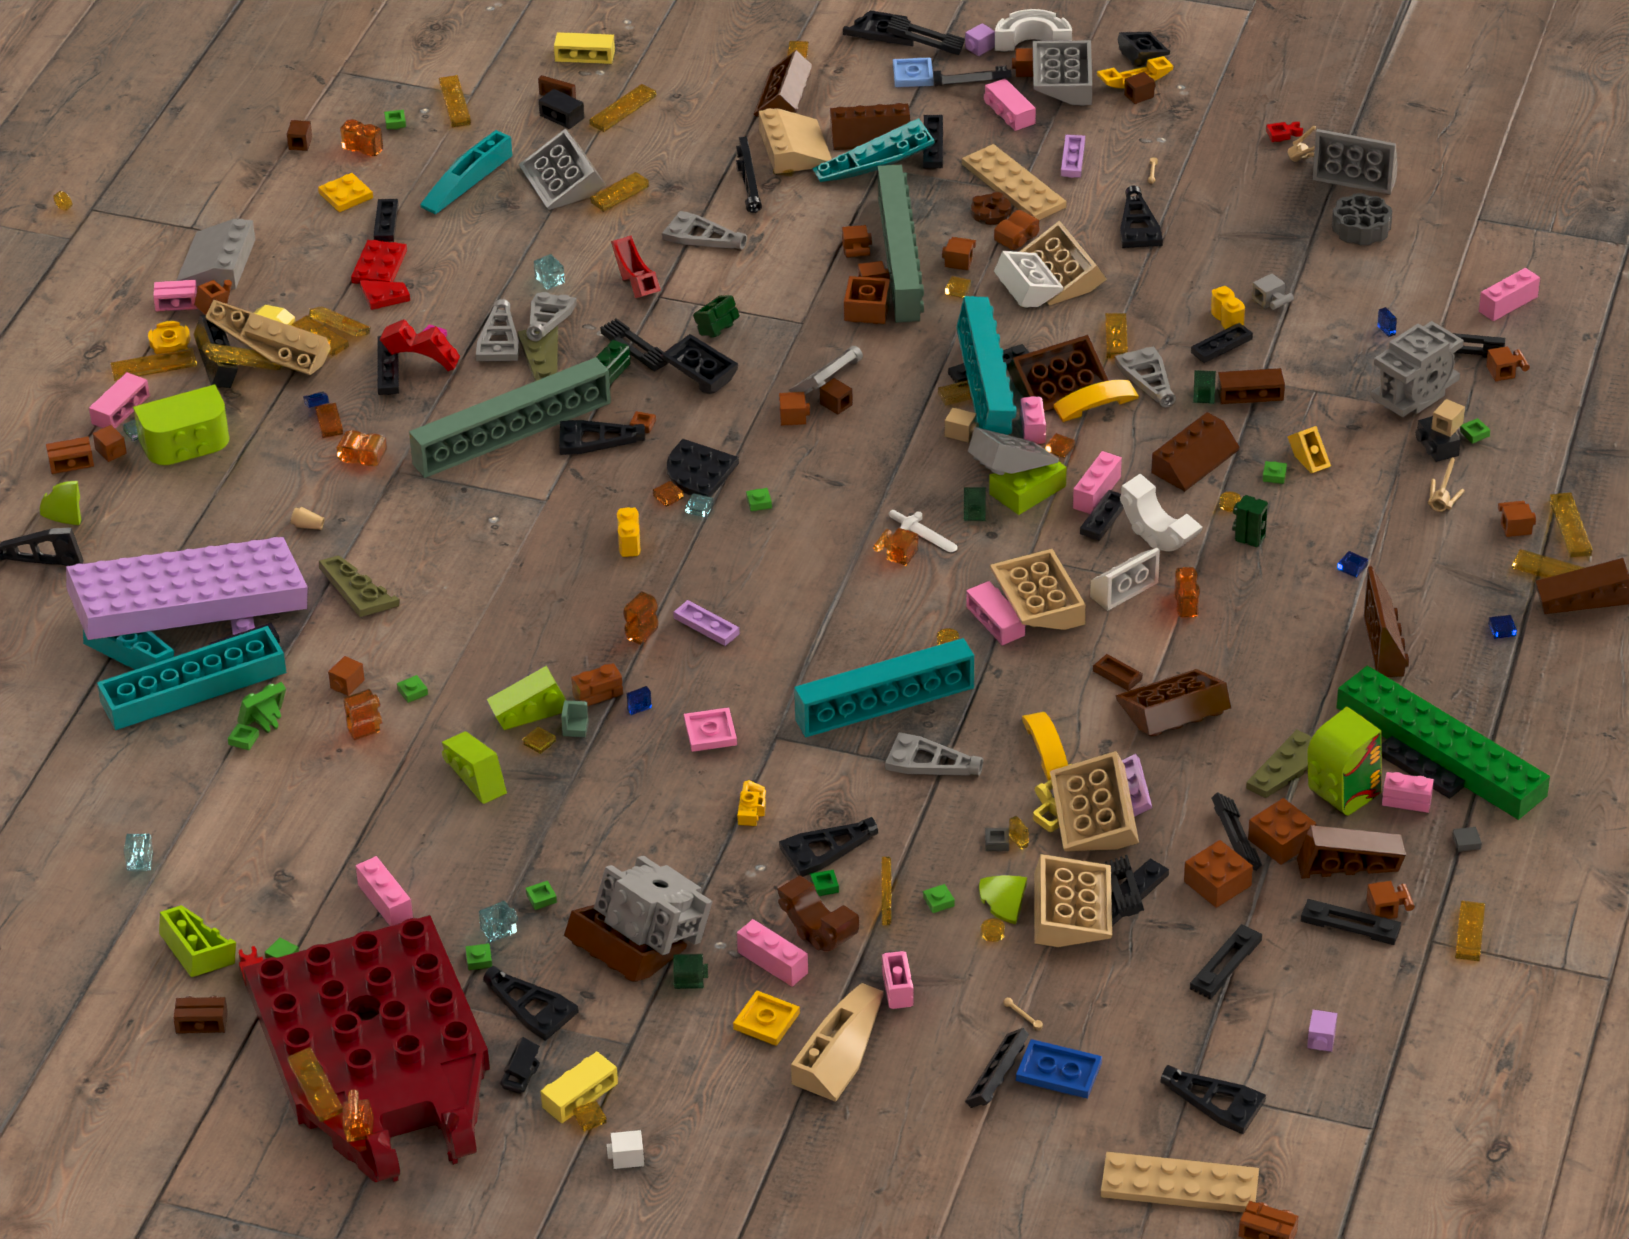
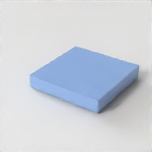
(913, 72)

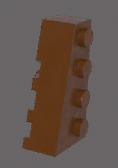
(1585, 588)
(1349, 851)

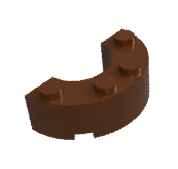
(811, 917)

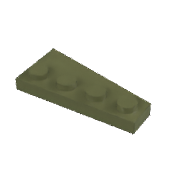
(541, 354)
(356, 588)
(1286, 763)

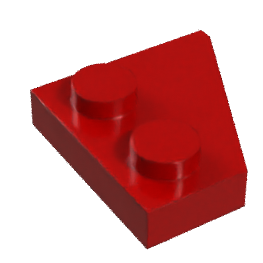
(383, 293)

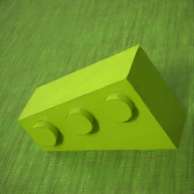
(1029, 487)
(528, 700)
(475, 766)
(194, 943)

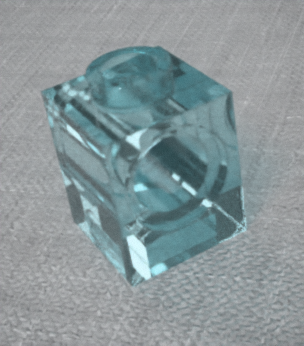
(549, 271)
(138, 852)
(498, 921)

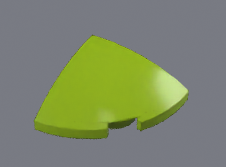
(62, 503)
(1003, 895)

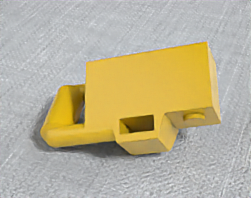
(751, 803)

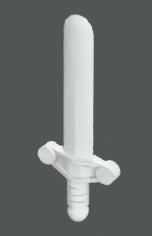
(912, 523)

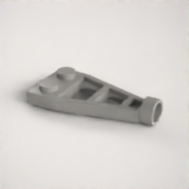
(684, 222)
(544, 301)
(498, 350)
(1142, 359)
(816, 380)
(906, 747)

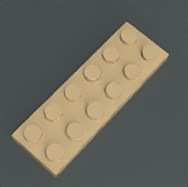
(1014, 181)
(1179, 1182)

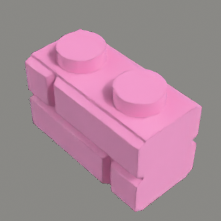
(175, 295)
(1033, 419)
(1407, 792)
(897, 980)

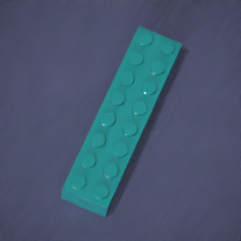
(985, 365)
(191, 677)
(903, 679)

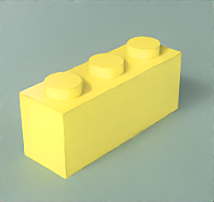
(584, 48)
(579, 1086)

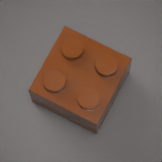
(867, 300)
(1279, 830)
(1218, 873)

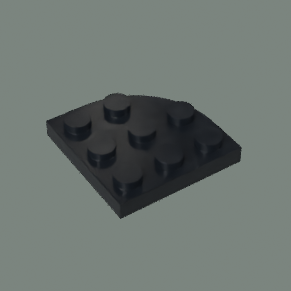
(699, 468)

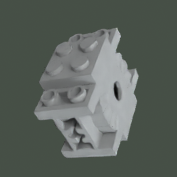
(1417, 368)
(653, 905)

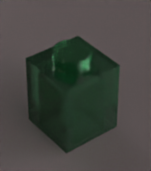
(1204, 386)
(974, 503)
(689, 971)

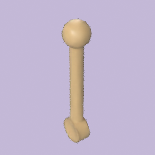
(1153, 161)
(1037, 1024)

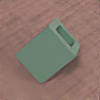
(575, 718)

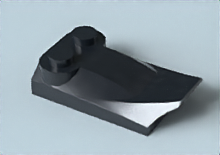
(701, 363)

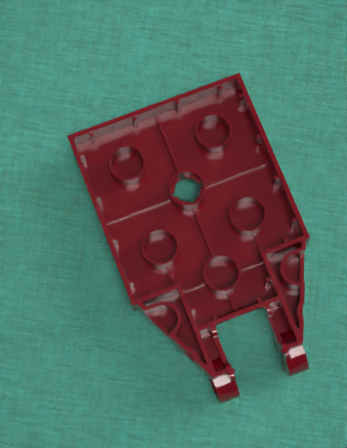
(412, 1060)

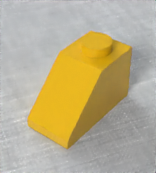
(1309, 449)

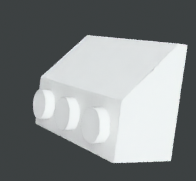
(1027, 278)
(1126, 579)

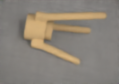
(1301, 150)
(1440, 499)

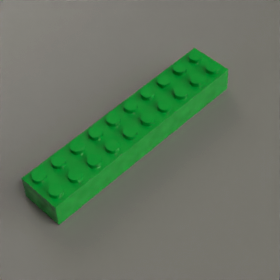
(1483, 764)

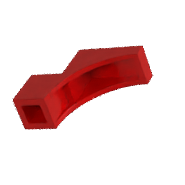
(632, 267)
(431, 343)

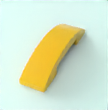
(1155, 68)
(1093, 396)
(1046, 741)

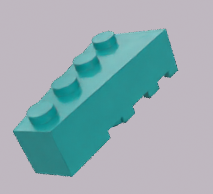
(132, 649)

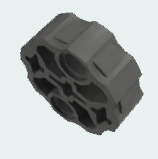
(1361, 219)

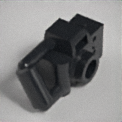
(520, 1064)

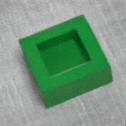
(825, 882)

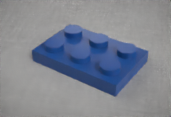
(1059, 1068)

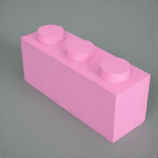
(1010, 104)
(1509, 294)
(119, 401)
(1096, 482)
(994, 612)
(384, 891)
(772, 952)

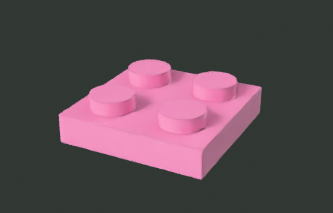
(710, 729)

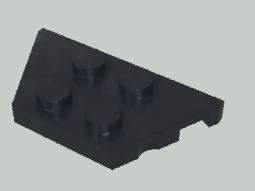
(874, 27)

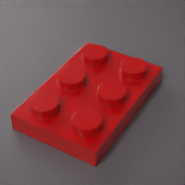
(379, 261)

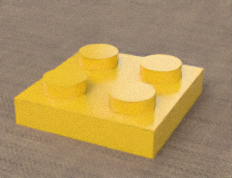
(345, 192)
(766, 1018)

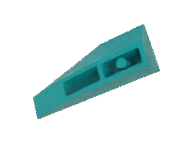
(878, 152)
(469, 170)

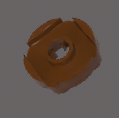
(983, 204)

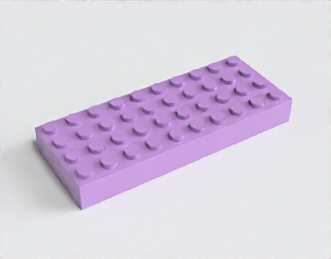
(186, 587)

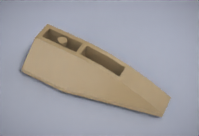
(271, 338)
(838, 1044)

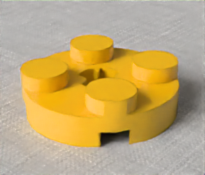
(178, 338)

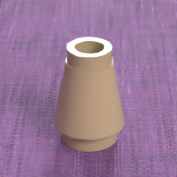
(306, 519)

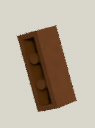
(1251, 386)

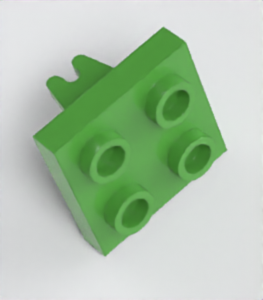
(263, 707)

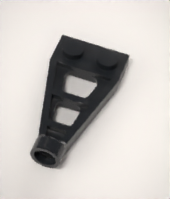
(999, 73)
(745, 166)
(1139, 236)
(571, 436)
(62, 539)
(804, 860)
(545, 1022)
(1239, 1113)

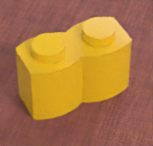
(1227, 307)
(628, 532)

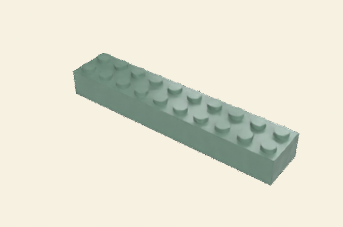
(900, 243)
(509, 417)

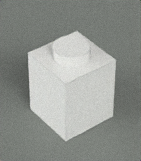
(626, 1149)

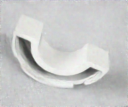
(1030, 25)
(1151, 520)

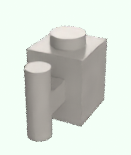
(1270, 292)

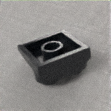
(1140, 47)

